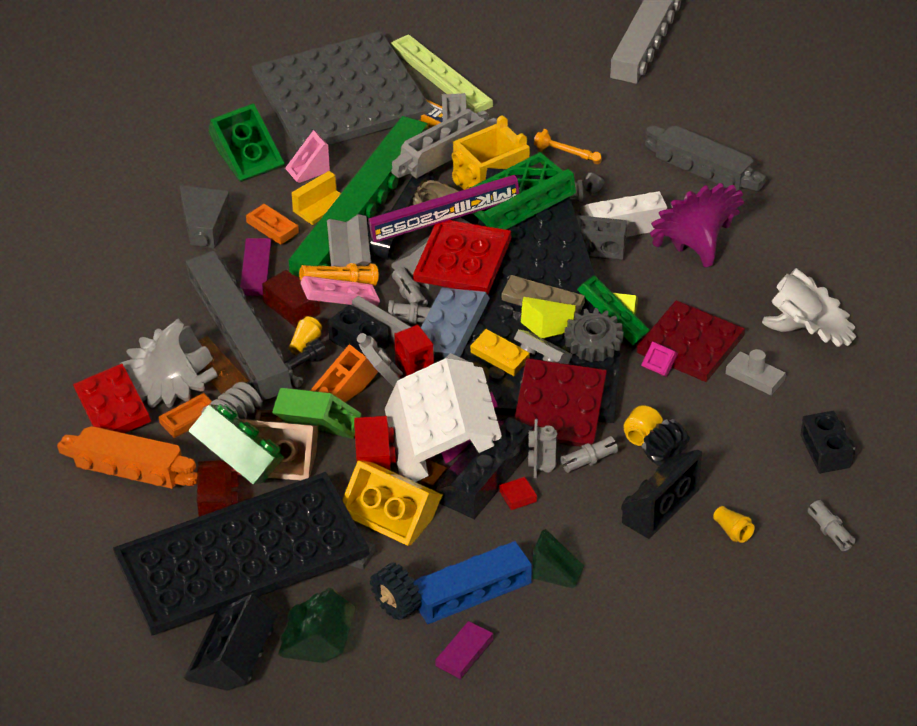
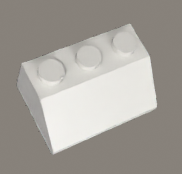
(637, 210)

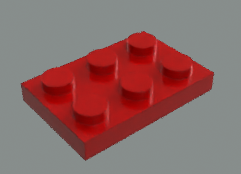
(112, 400)

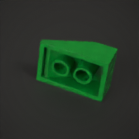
(245, 143)

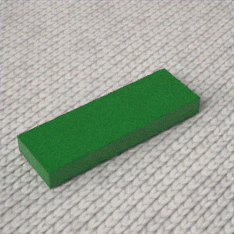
(605, 300)

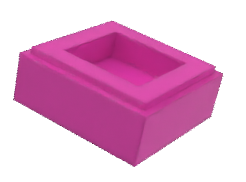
(659, 359)

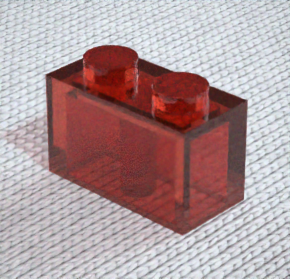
(288, 299)
(215, 486)

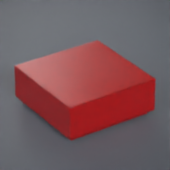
(518, 493)

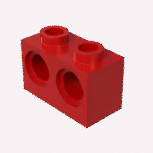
(413, 350)

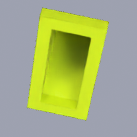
(546, 317)

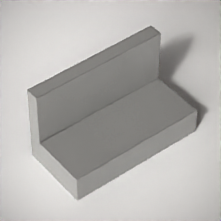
(349, 241)

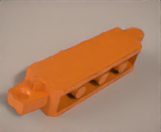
(129, 457)

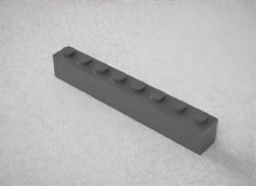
(239, 325)

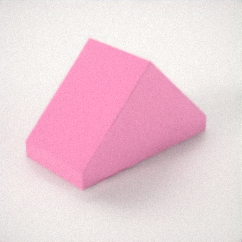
(310, 159)

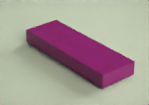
(255, 265)

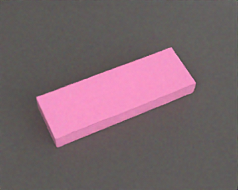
(337, 291)

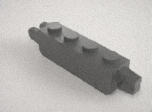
(704, 157)

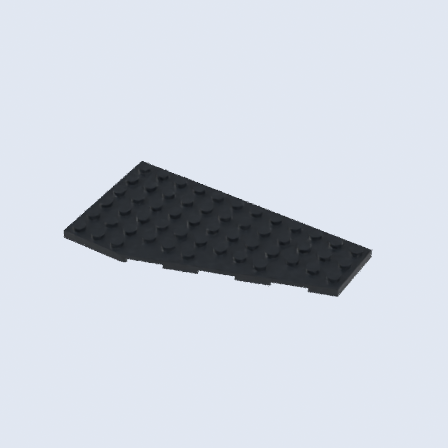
(553, 253)

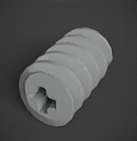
(241, 398)

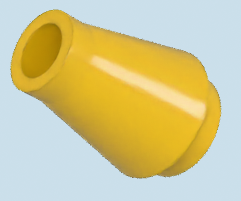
(306, 330)
(736, 525)

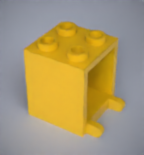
(484, 149)

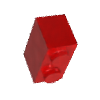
(373, 440)

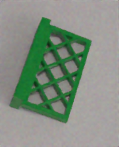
(533, 200)

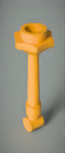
(543, 140)

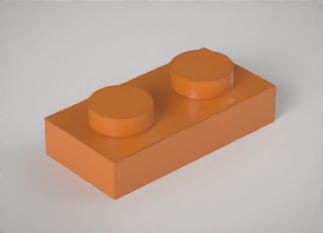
(272, 224)

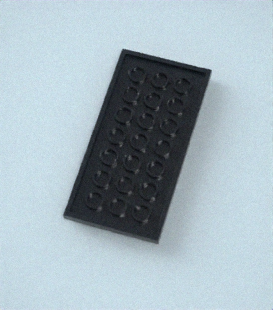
(240, 552)

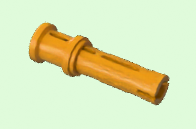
(350, 273)

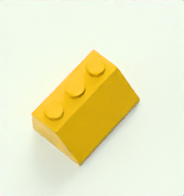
(389, 502)

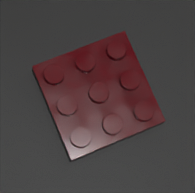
(696, 336)
(562, 398)

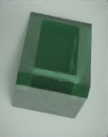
(554, 562)

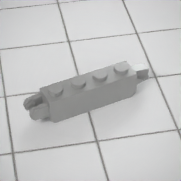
(435, 145)

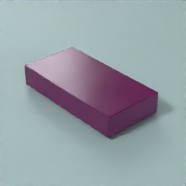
(464, 649)

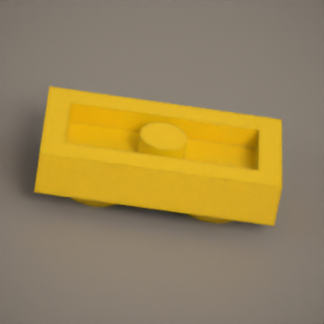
(499, 352)

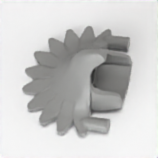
(169, 365)

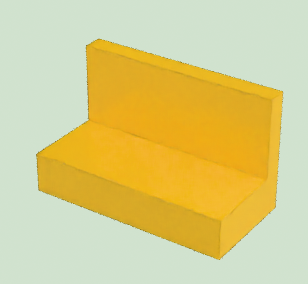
(315, 197)

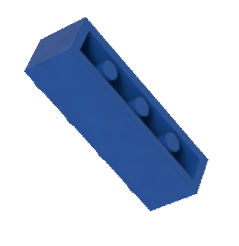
(473, 582)

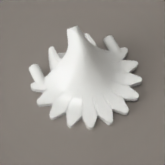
(809, 308)

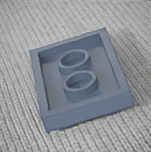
(453, 320)

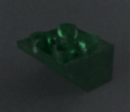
(317, 628)

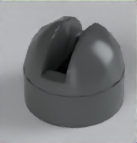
(594, 182)

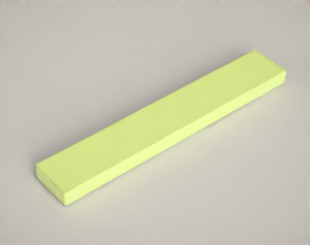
(440, 73)

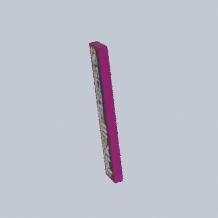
(443, 208)

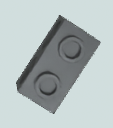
(603, 236)

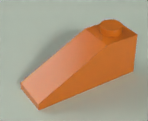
(346, 375)

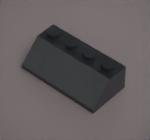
(477, 476)

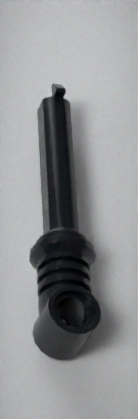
(385, 248)

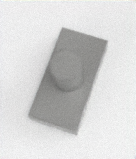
(755, 372)

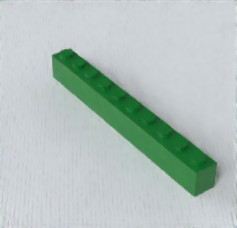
(361, 196)

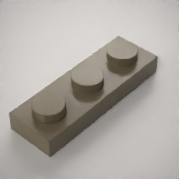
(519, 287)

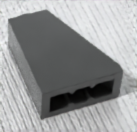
(204, 214)

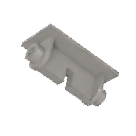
(544, 452)

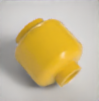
(640, 423)

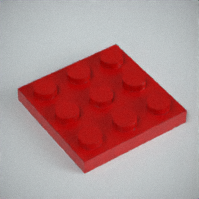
(462, 256)

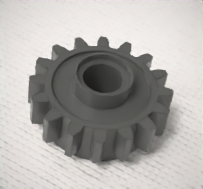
(593, 335)

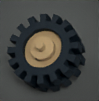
(395, 591)

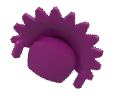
(698, 220)

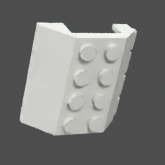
(438, 411)

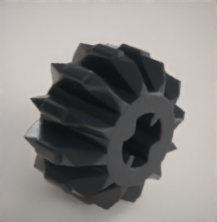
(665, 441)

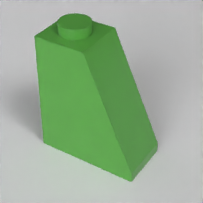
(316, 409)

